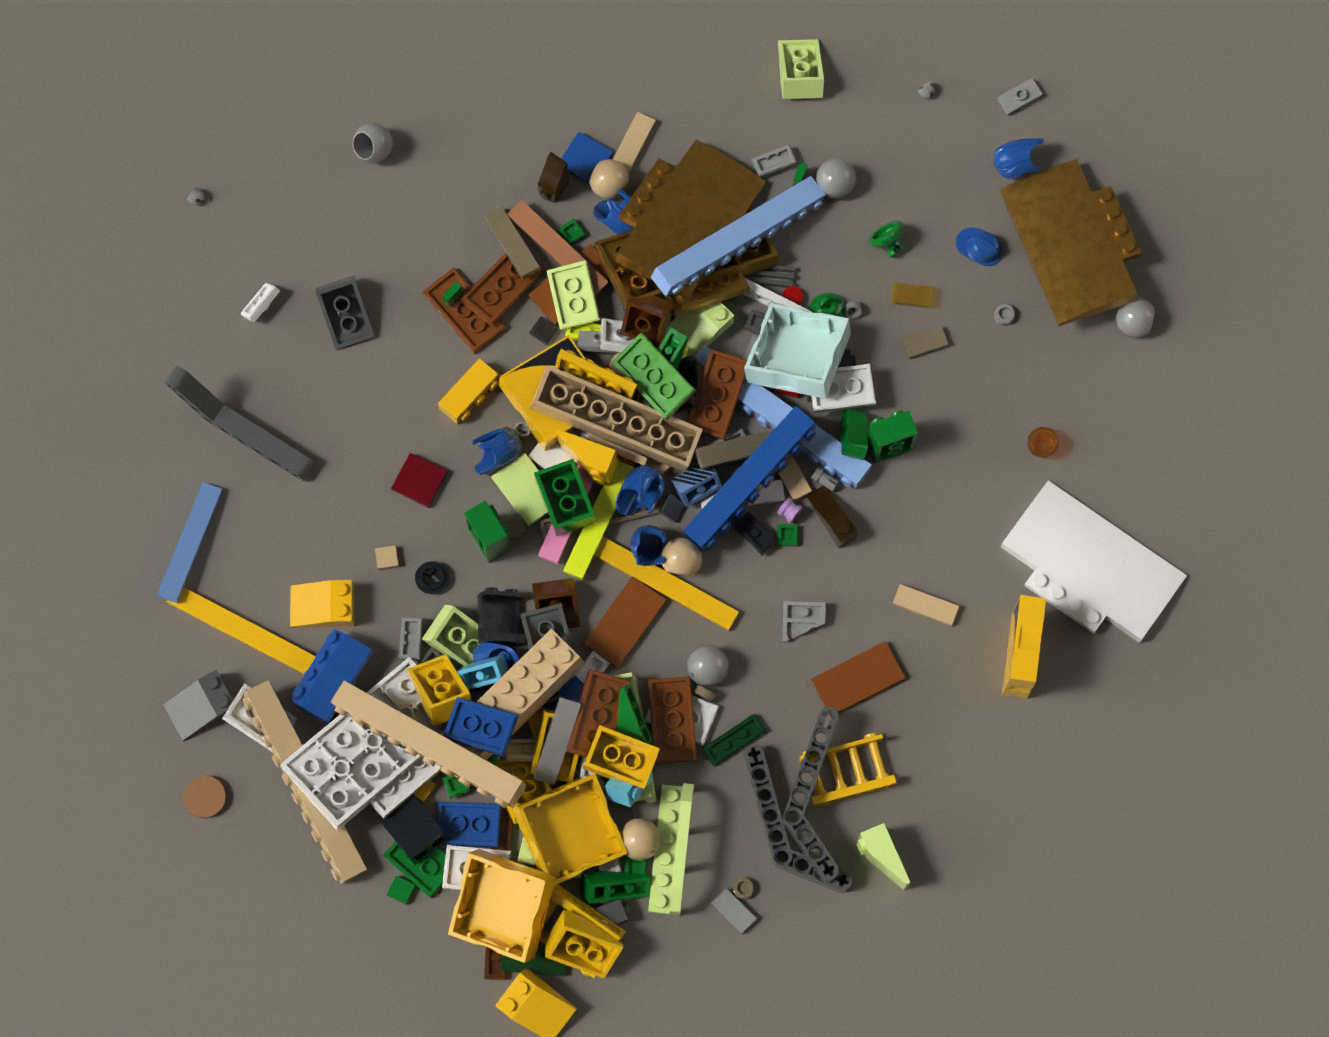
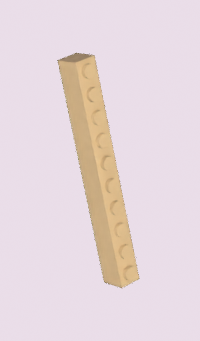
(283, 742)
(428, 744)

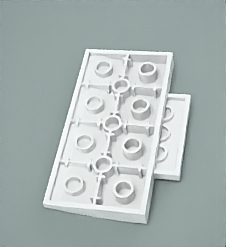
(1090, 565)
(352, 767)

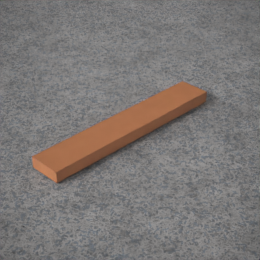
(552, 242)

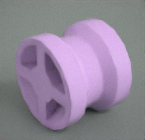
(789, 510)

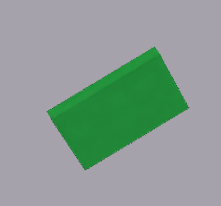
(425, 874)

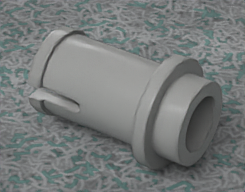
(824, 479)

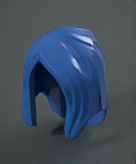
(1014, 157)
(609, 211)
(499, 449)
(640, 490)
(647, 545)

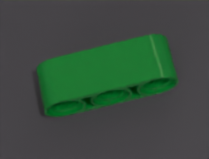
(854, 433)

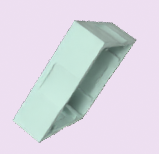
(798, 350)

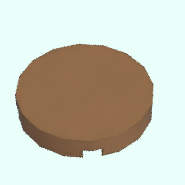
(204, 797)

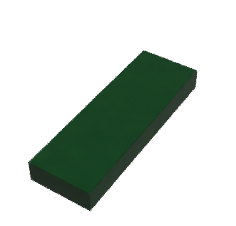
(733, 740)
(538, 965)

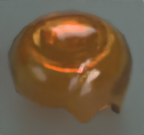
(1043, 442)

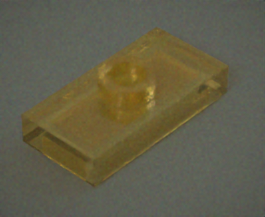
(912, 295)

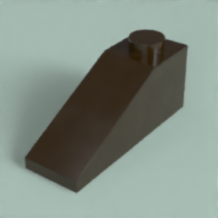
(553, 178)
(832, 516)

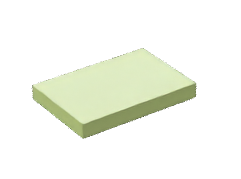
(573, 295)
(521, 490)

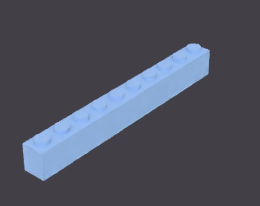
(738, 236)
(821, 449)

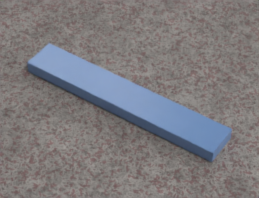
(189, 543)

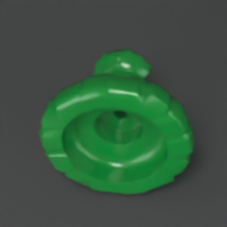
(888, 237)
(834, 302)

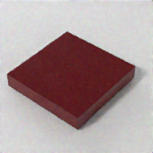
(419, 480)

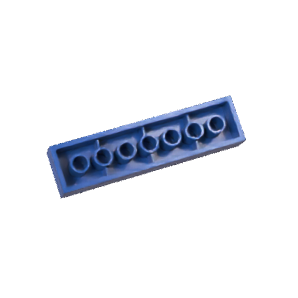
(750, 479)

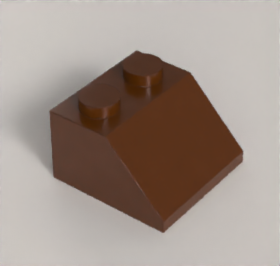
(647, 316)
(558, 592)

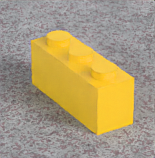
(469, 391)

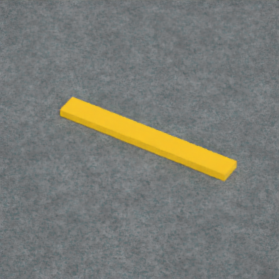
(667, 584)
(244, 631)

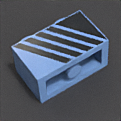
(695, 484)

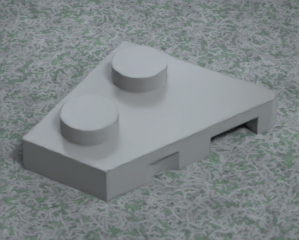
(801, 617)

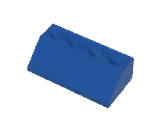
(336, 662)

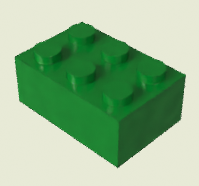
(891, 436)
(564, 497)
(487, 531)

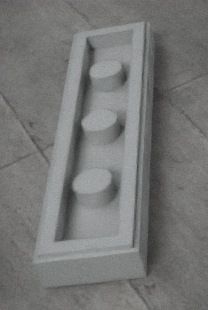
(557, 740)

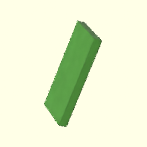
(654, 376)

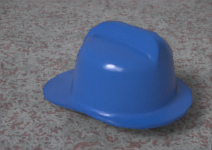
(979, 246)
(489, 650)

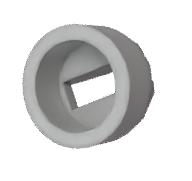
(926, 90)
(196, 196)
(853, 314)
(522, 428)

